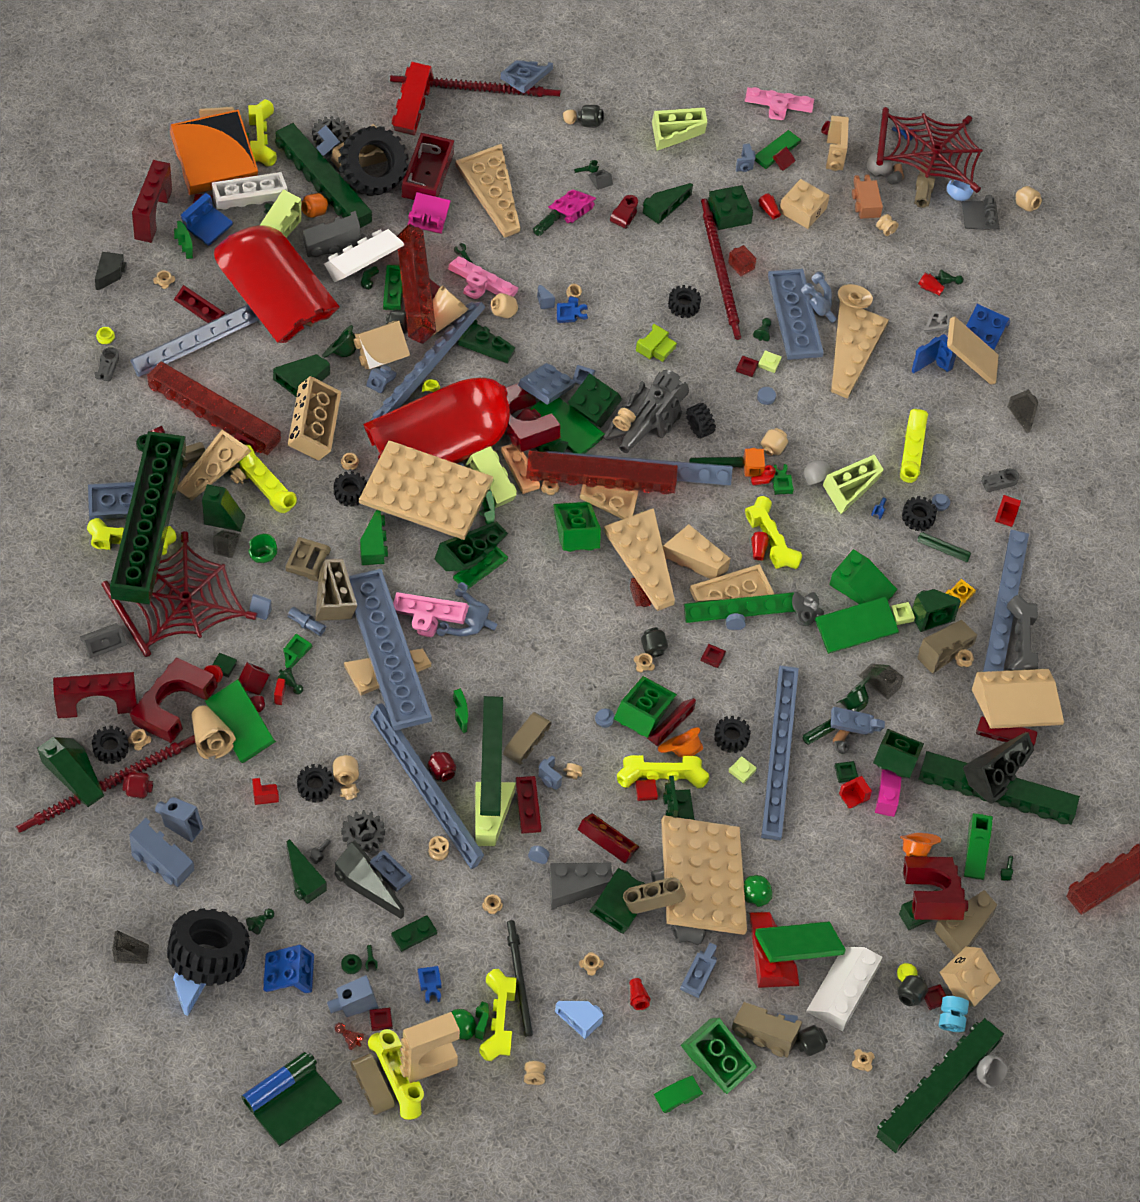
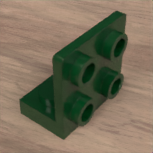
(677, 801)

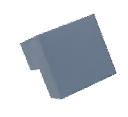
(329, 142)

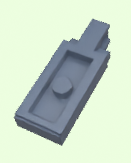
(855, 721)
(700, 971)

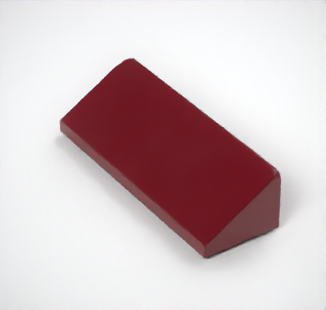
(198, 305)
(672, 721)
(1003, 734)
(607, 837)

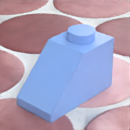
(187, 992)
(580, 1016)

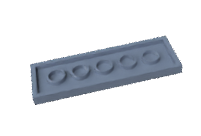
(795, 314)

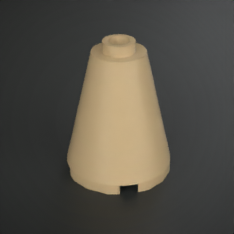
(446, 308)
(211, 733)

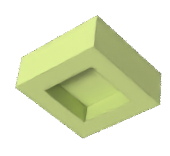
(769, 361)
(902, 613)
(742, 769)

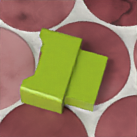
(656, 344)

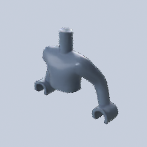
(819, 303)
(475, 617)

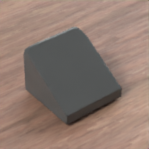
(601, 179)

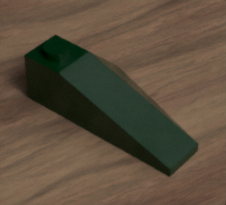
(463, 554)
(72, 767)

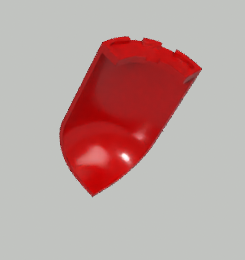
(274, 280)
(448, 421)

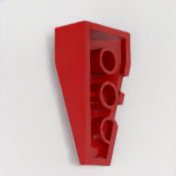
(775, 973)

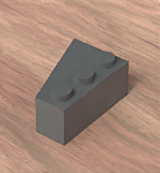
(332, 237)
(577, 881)

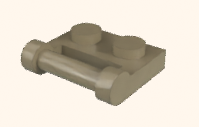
(302, 556)

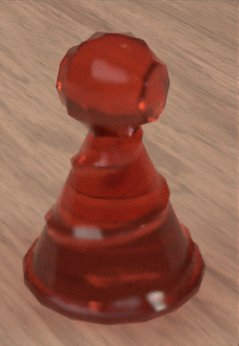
(352, 1038)

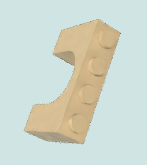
(429, 1047)

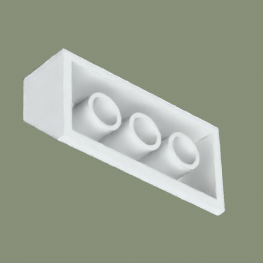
(248, 190)
(362, 255)
(844, 986)

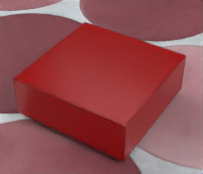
(279, 691)
(646, 790)

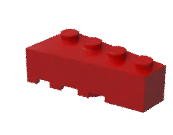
(413, 98)

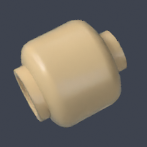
(1028, 198)
(504, 305)
(774, 442)
(345, 770)

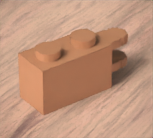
(867, 198)

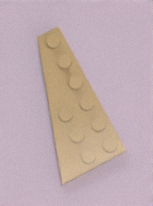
(641, 549)

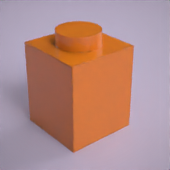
(753, 462)

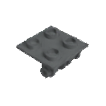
(980, 214)

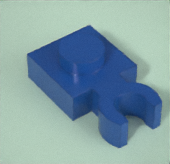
(568, 312)
(430, 980)

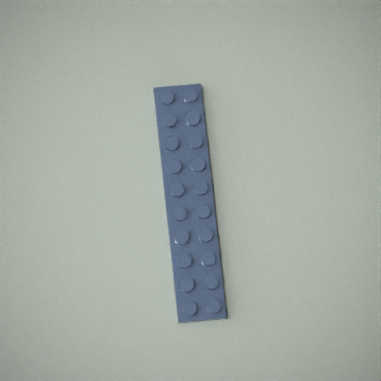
(389, 651)

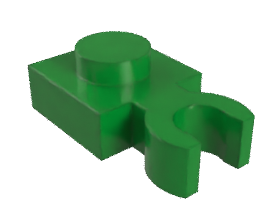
(781, 482)

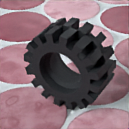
(684, 309)
(700, 420)
(349, 479)
(919, 522)
(732, 724)
(110, 734)
(315, 793)

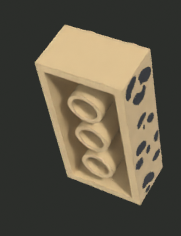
(314, 418)

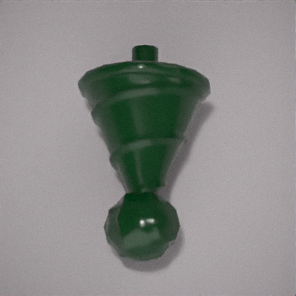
(945, 278)
(762, 332)
(290, 681)
(256, 923)

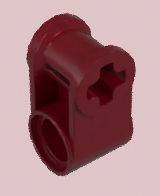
(625, 211)

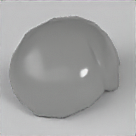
(885, 169)
(816, 471)
(995, 1066)

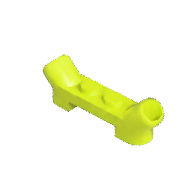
(257, 116)
(913, 445)
(269, 485)
(105, 536)
(780, 553)
(636, 768)
(500, 1042)
(409, 1095)

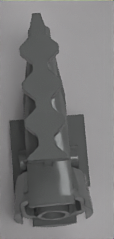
(652, 409)

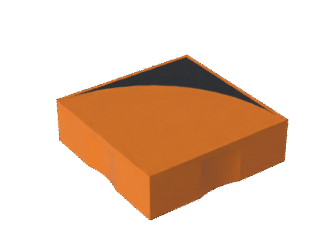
(213, 150)

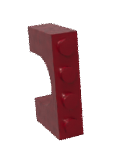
(155, 189)
(531, 433)
(176, 678)
(72, 689)
(939, 872)

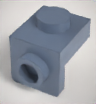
(747, 161)
(380, 377)
(548, 775)

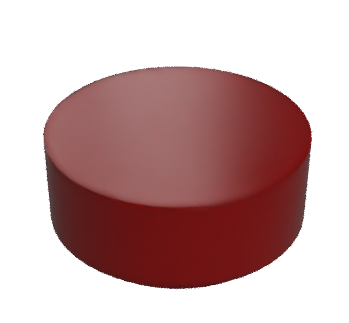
(216, 671)

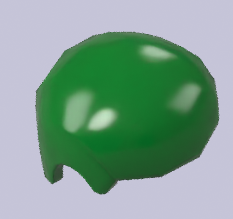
(261, 545)
(757, 890)
(465, 1022)

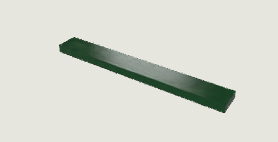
(491, 756)

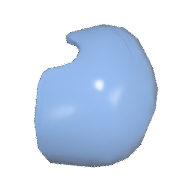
(959, 190)

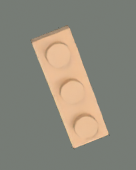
(518, 465)

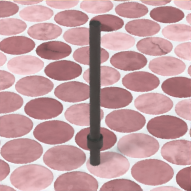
(514, 942)

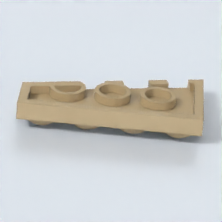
(364, 676)

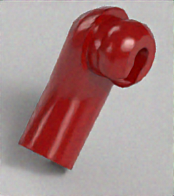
(766, 476)

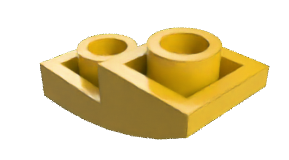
(962, 591)

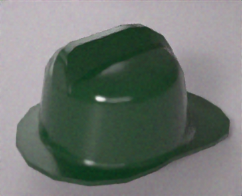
(344, 345)
(857, 698)

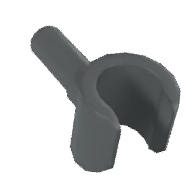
(316, 855)

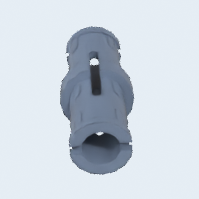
(306, 621)

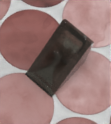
(225, 543)
(128, 949)

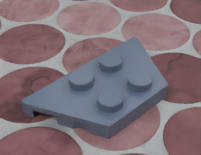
(525, 74)

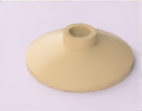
(855, 296)

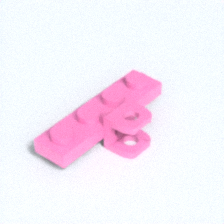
(779, 102)
(480, 279)
(428, 611)

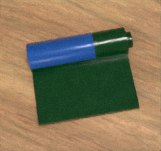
(291, 1099)

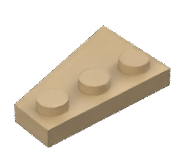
(615, 501)

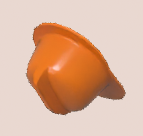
(684, 744)
(919, 843)

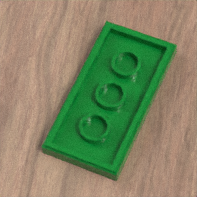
(573, 426)
(856, 625)
(242, 718)
(800, 942)

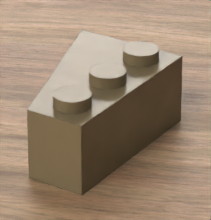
(334, 592)
(943, 645)
(962, 933)
(766, 1029)

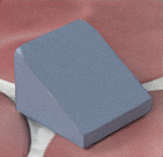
(545, 298)
(581, 374)
(261, 606)

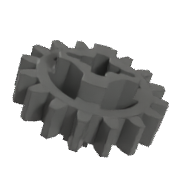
(338, 128)
(358, 825)

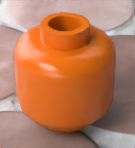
(314, 205)

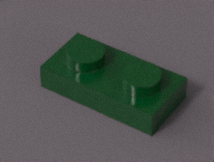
(414, 933)

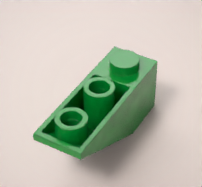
(371, 542)
(977, 845)

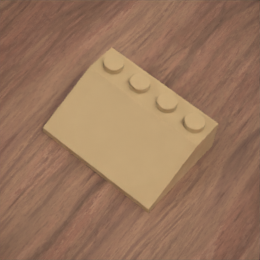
(1018, 698)

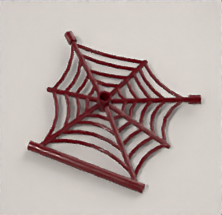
(936, 149)
(185, 598)

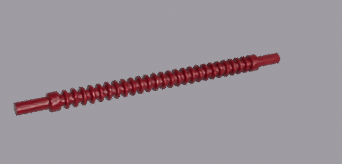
(539, 91)
(724, 282)
(39, 818)

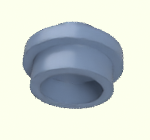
(941, 501)
(604, 717)

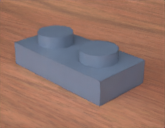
(390, 870)

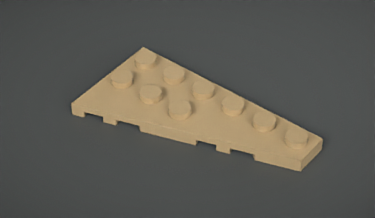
(491, 184)
(855, 341)

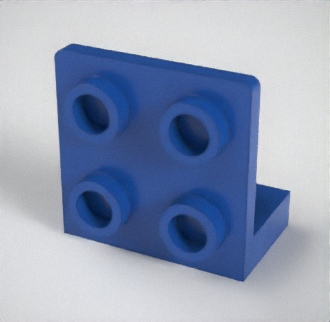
(205, 220)
(987, 325)
(934, 351)
(289, 968)

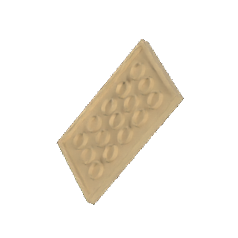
(426, 490)
(711, 871)

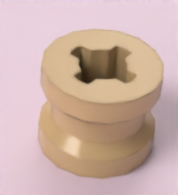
(887, 225)
(624, 419)
(441, 844)
(534, 1073)

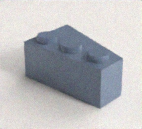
(159, 855)

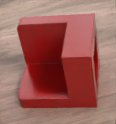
(1008, 510)
(855, 792)
(264, 793)

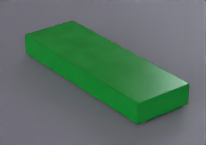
(765, 156)
(393, 288)
(487, 565)

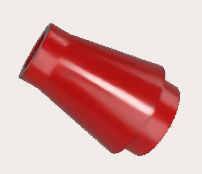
(769, 205)
(931, 284)
(759, 545)
(638, 995)

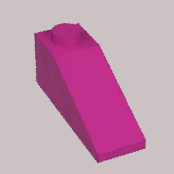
(888, 793)

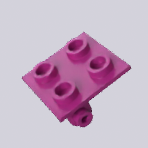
(573, 205)
(429, 212)

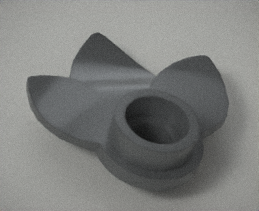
(806, 607)

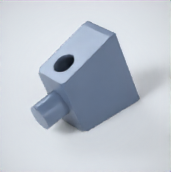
(180, 818)
(354, 998)

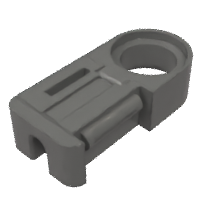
(107, 366)
(999, 481)

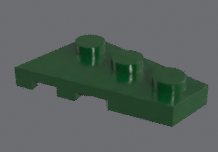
(482, 341)

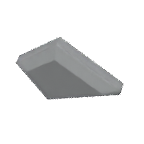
(937, 321)

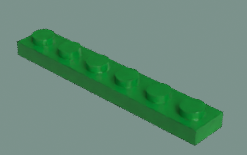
(745, 606)

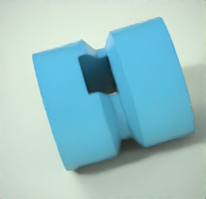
(953, 1016)

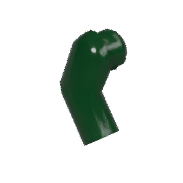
(366, 278)

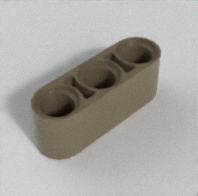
(526, 737)
(664, 896)
(373, 1083)

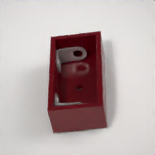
(430, 157)

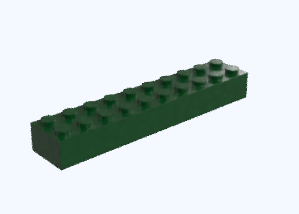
(148, 518)

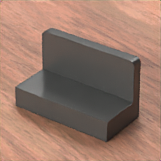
(103, 640)

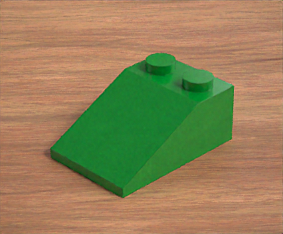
(577, 526)
(861, 579)
(644, 706)
(719, 1054)

